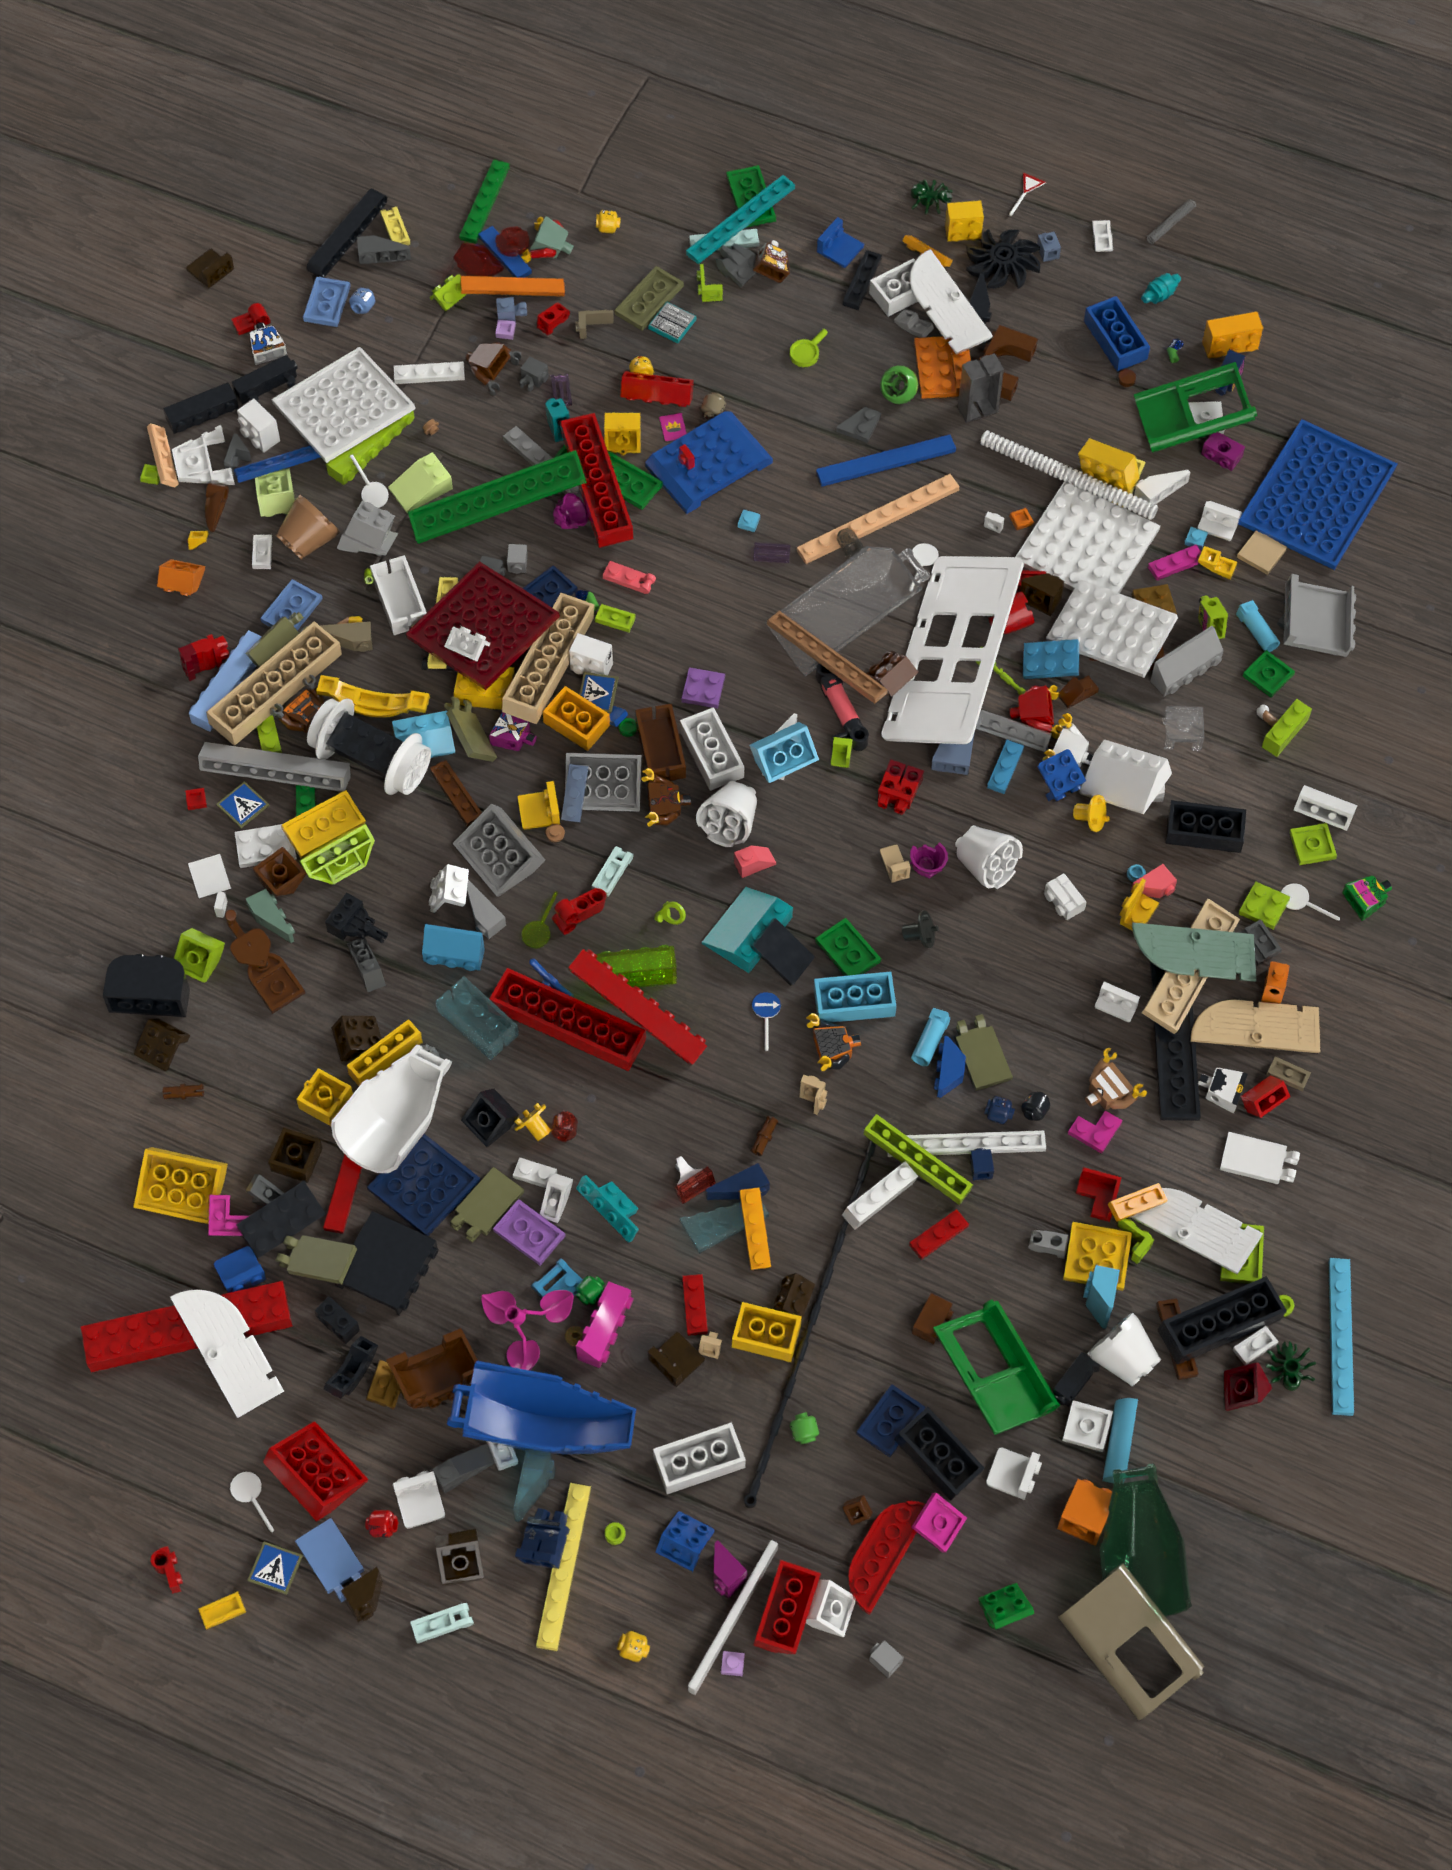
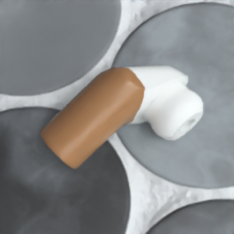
(1263, 713)

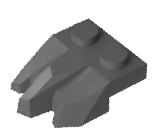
(737, 263)

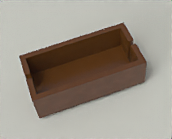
(661, 742)

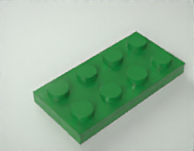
(744, 186)

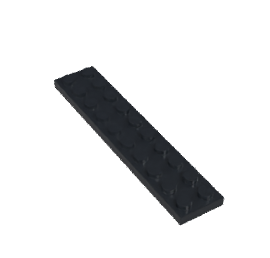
(1176, 1066)

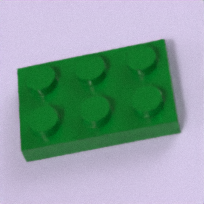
(848, 949)

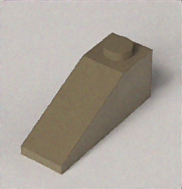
(352, 635)

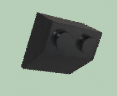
(489, 1116)

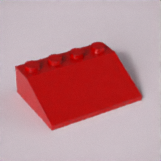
(314, 1470)

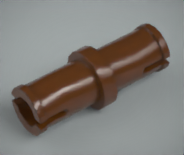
(183, 1091)
(764, 1135)

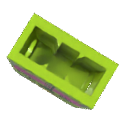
(1212, 611)

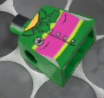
(1366, 895)

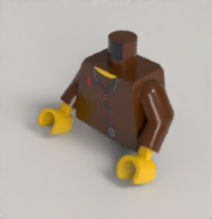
(663, 799)

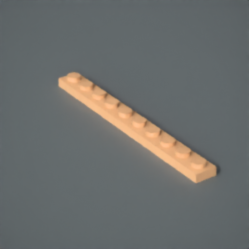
(880, 517)

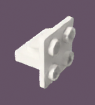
(1219, 520)

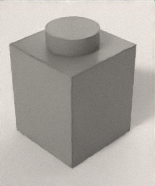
(517, 558)
(885, 1658)

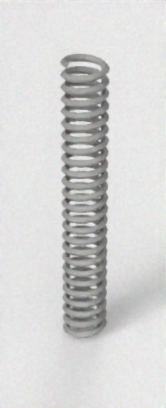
(1182, 213)

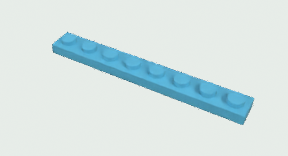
(1341, 1337)

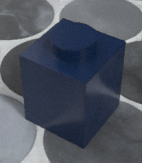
(981, 1164)

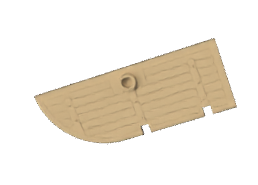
(1259, 1027)

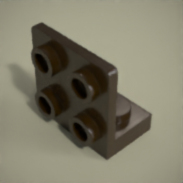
(211, 267)
(355, 1035)
(159, 1043)
(675, 1359)

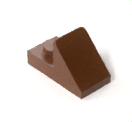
(1077, 691)

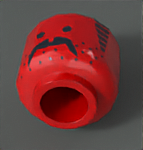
(381, 1523)

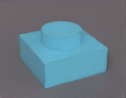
(748, 520)
(1196, 537)

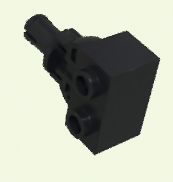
(353, 920)

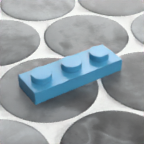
(1005, 767)

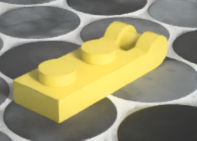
(395, 226)

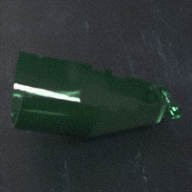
(1146, 1540)

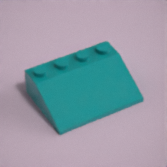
(743, 925)

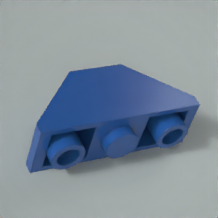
(950, 1067)

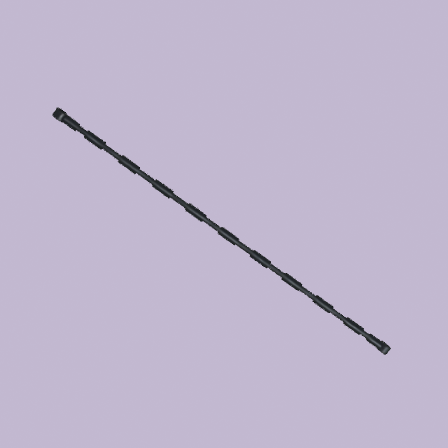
(804, 1343)

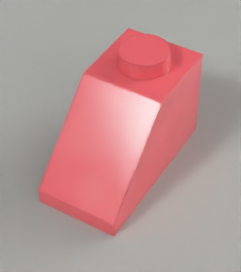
(752, 860)
(1158, 882)

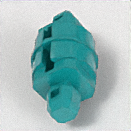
(1161, 288)

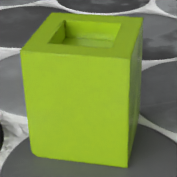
(841, 752)

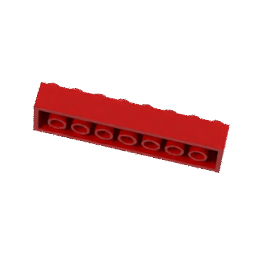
(601, 492)
(637, 1007)
(568, 1019)

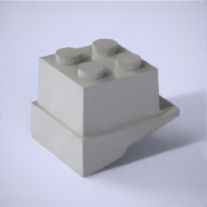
(368, 531)

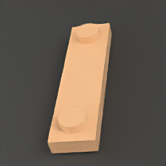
(162, 455)

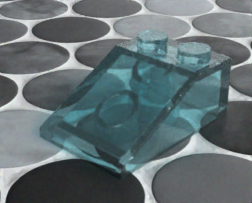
(534, 1479)

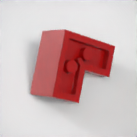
(1102, 1188)

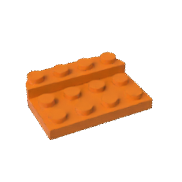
(938, 367)

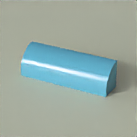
(1120, 1437)

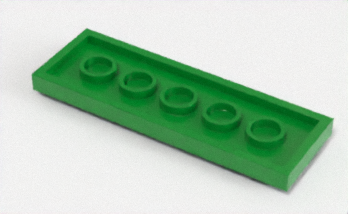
(635, 484)

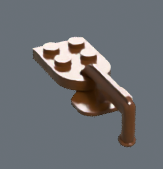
(272, 981)

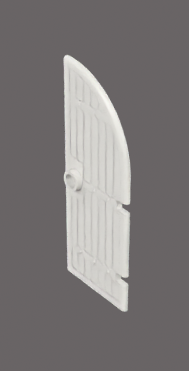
(947, 304)
(1202, 1230)
(232, 1358)

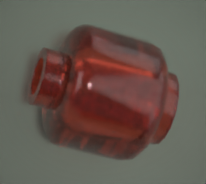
(564, 1126)

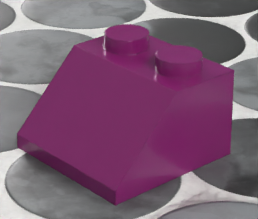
(728, 1572)

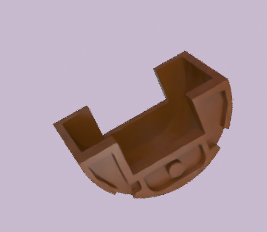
(430, 1375)

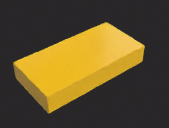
(222, 1610)

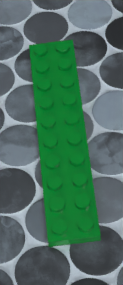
(497, 496)

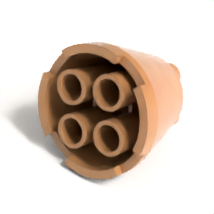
(305, 528)

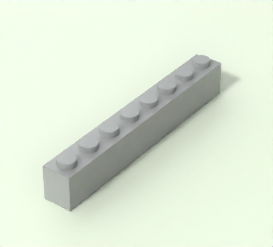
(274, 766)

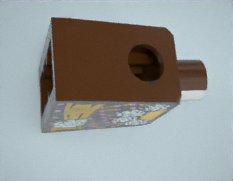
(772, 262)

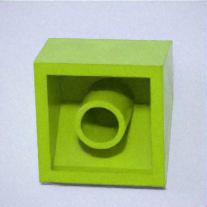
(198, 954)

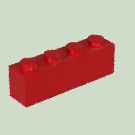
(657, 388)

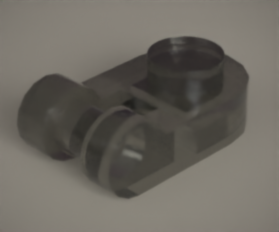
(847, 538)

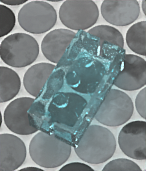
(477, 1018)

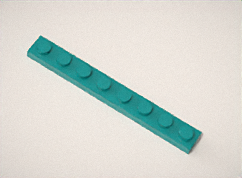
(740, 219)

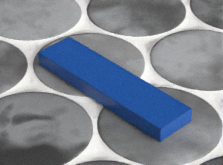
(513, 264)

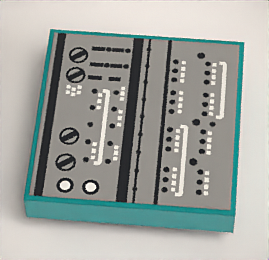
(672, 322)

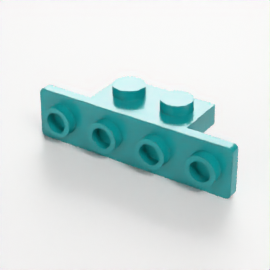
(611, 1205)

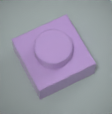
(505, 329)
(732, 1663)

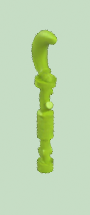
(1006, 678)

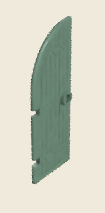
(1190, 949)

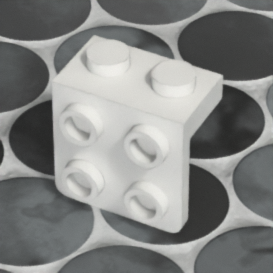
(449, 887)
(1013, 1473)
(419, 1499)

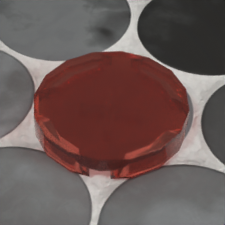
(512, 241)

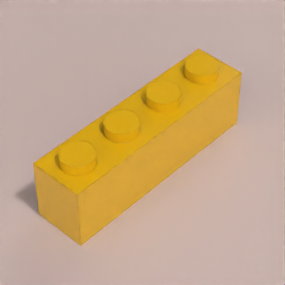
(385, 1052)

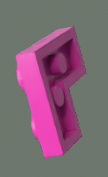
(1096, 1136)
(219, 1219)

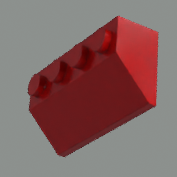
(787, 1608)

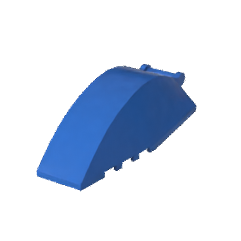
(539, 1413)

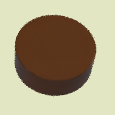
(1127, 378)

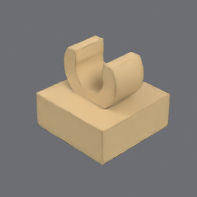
(710, 1345)

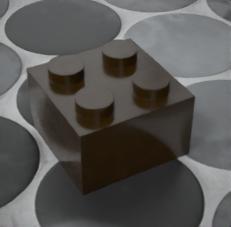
(295, 1155)

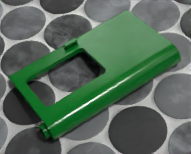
(1168, 414)
(1007, 1396)

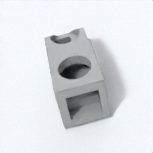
(1049, 1243)

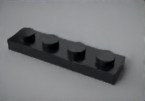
(861, 280)

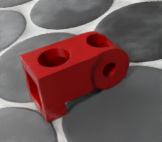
(552, 318)

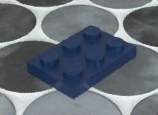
(888, 1418)

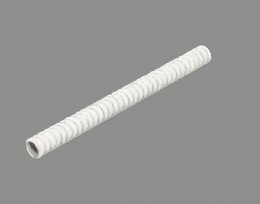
(1068, 474)

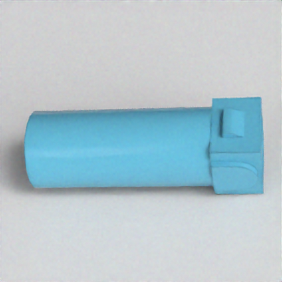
(1257, 625)
(930, 1037)

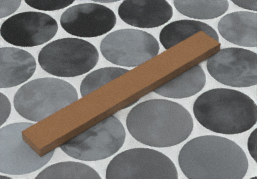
(827, 657)

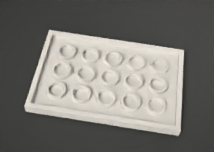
(1113, 627)

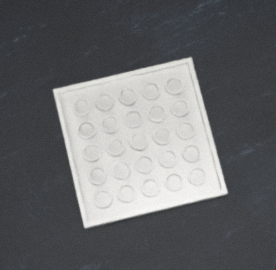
(343, 404)
(1087, 540)

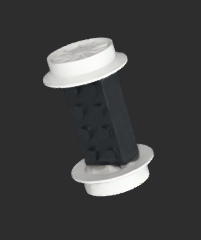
(339, 732)

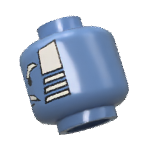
(362, 300)

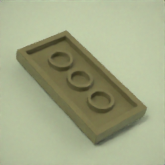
(648, 298)

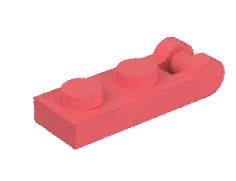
(628, 577)

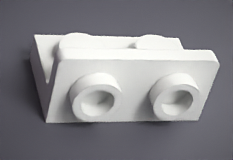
(466, 644)
(1117, 1002)

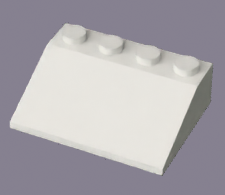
(1125, 776)

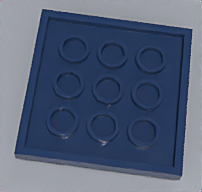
(425, 1186)

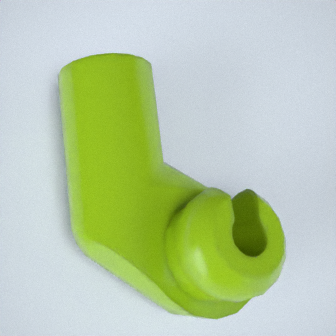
(368, 579)

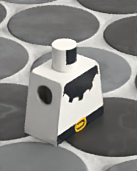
(1224, 1087)

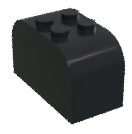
(146, 986)

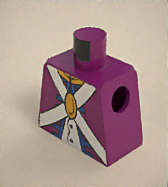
(511, 733)

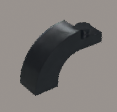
(353, 1368)

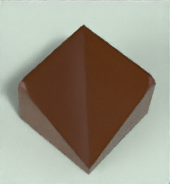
(857, 1510)

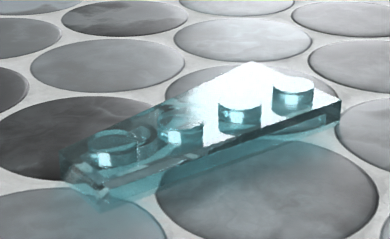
(715, 1226)

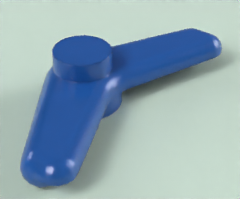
(549, 980)

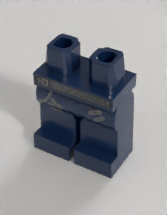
(544, 1539)

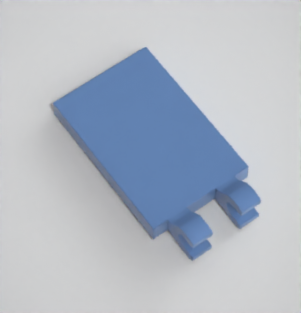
(330, 1557)

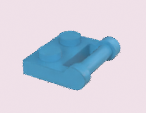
(567, 1282)

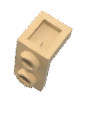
(894, 863)

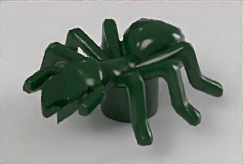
(927, 195)
(1291, 1366)

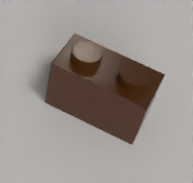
(934, 1313)

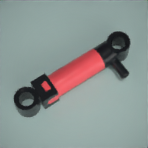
(833, 689)

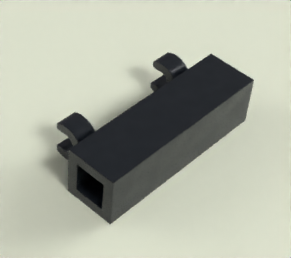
(265, 379)

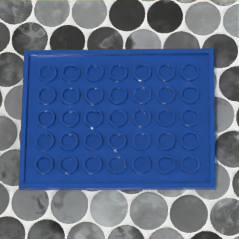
(1318, 494)

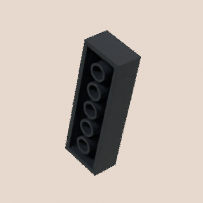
(1221, 1320)

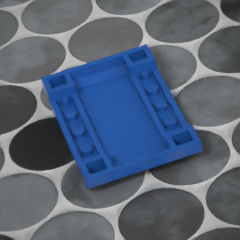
(722, 455)

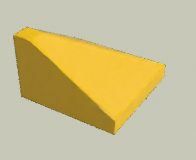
(197, 538)

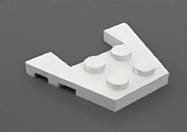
(194, 464)

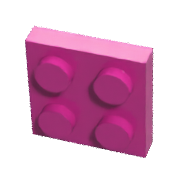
(939, 1522)

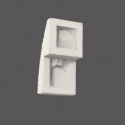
(1102, 236)

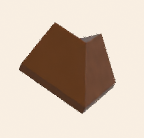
(280, 873)

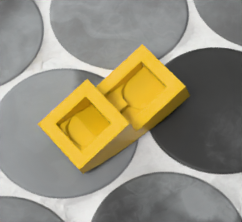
(1216, 563)

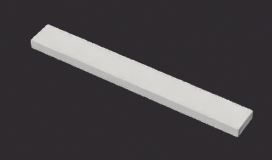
(996, 1141)
(732, 1617)

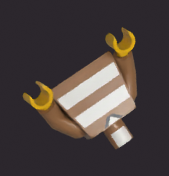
(1110, 1086)

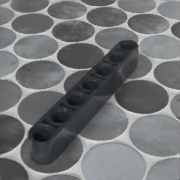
(347, 233)

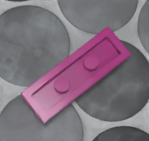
(1175, 562)

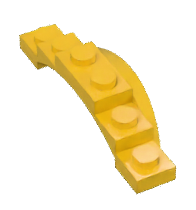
(370, 702)

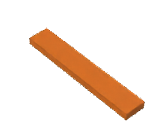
(512, 286)

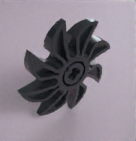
(1003, 258)

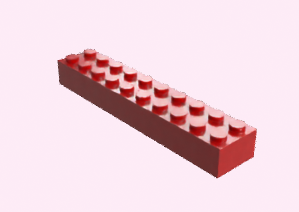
(165, 1333)

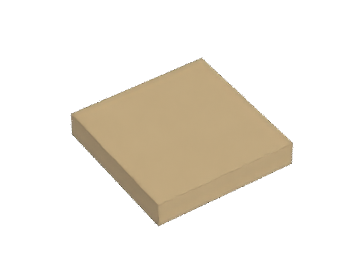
(1262, 552)

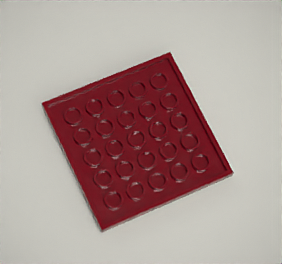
(492, 608)

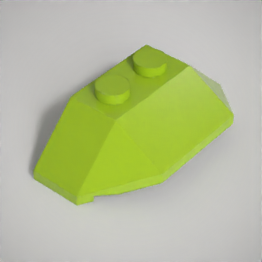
(340, 856)

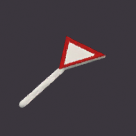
(1029, 184)

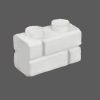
(1065, 897)

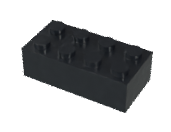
(1205, 826)
(939, 1453)

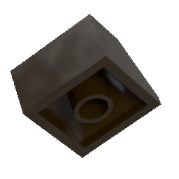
(1043, 592)
(459, 1556)
(363, 1595)

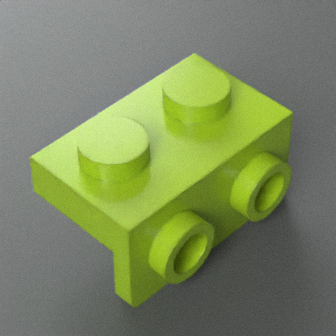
(449, 293)

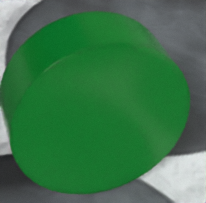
(628, 727)

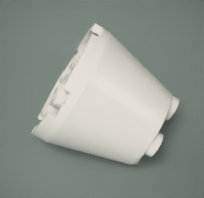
(728, 814)
(989, 855)
(1126, 1351)

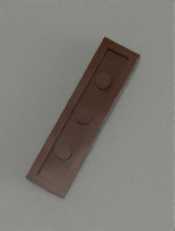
(455, 792)
(1168, 1309)

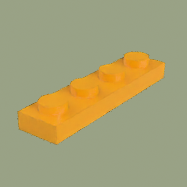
(755, 1228)

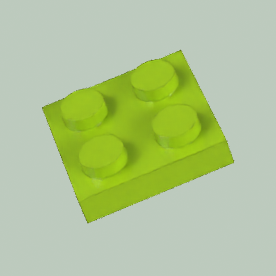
(1313, 844)
(1264, 904)

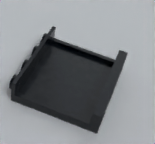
(389, 1262)

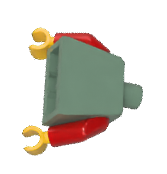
(548, 240)

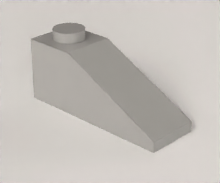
(486, 915)

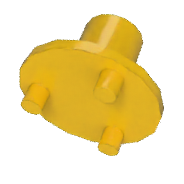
(1093, 812)
(534, 1122)

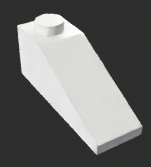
(1160, 486)

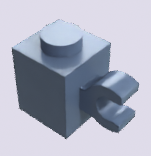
(507, 310)

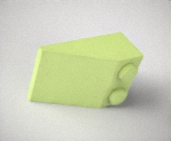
(421, 483)
(275, 493)

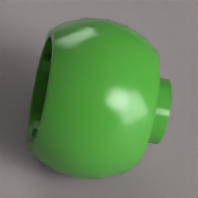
(909, 390)

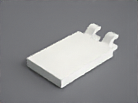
(1258, 1159)

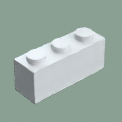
(1325, 807)

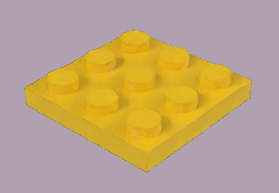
(1096, 1246)

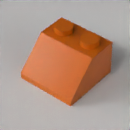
(180, 577)

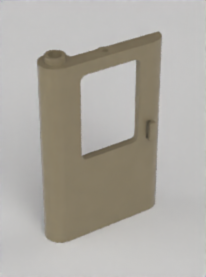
(1111, 1617)

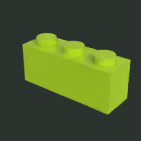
(1286, 727)

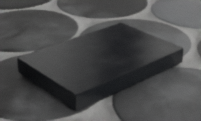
(782, 951)

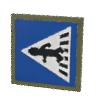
(599, 690)
(242, 804)
(275, 1568)

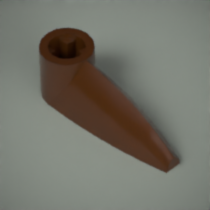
(215, 501)

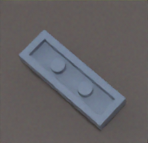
(574, 793)

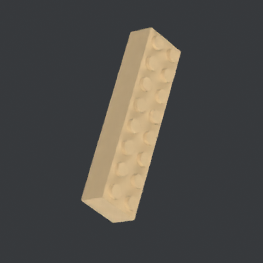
(547, 660)
(255, 696)

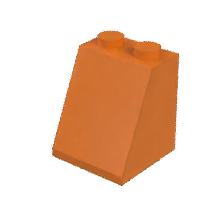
(1086, 1512)

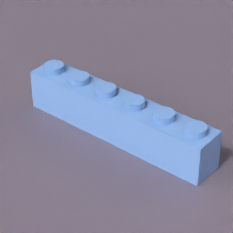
(230, 675)

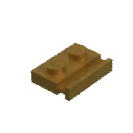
(383, 1387)

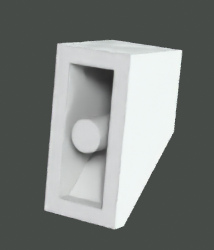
(556, 1197)

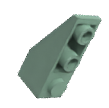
(267, 914)

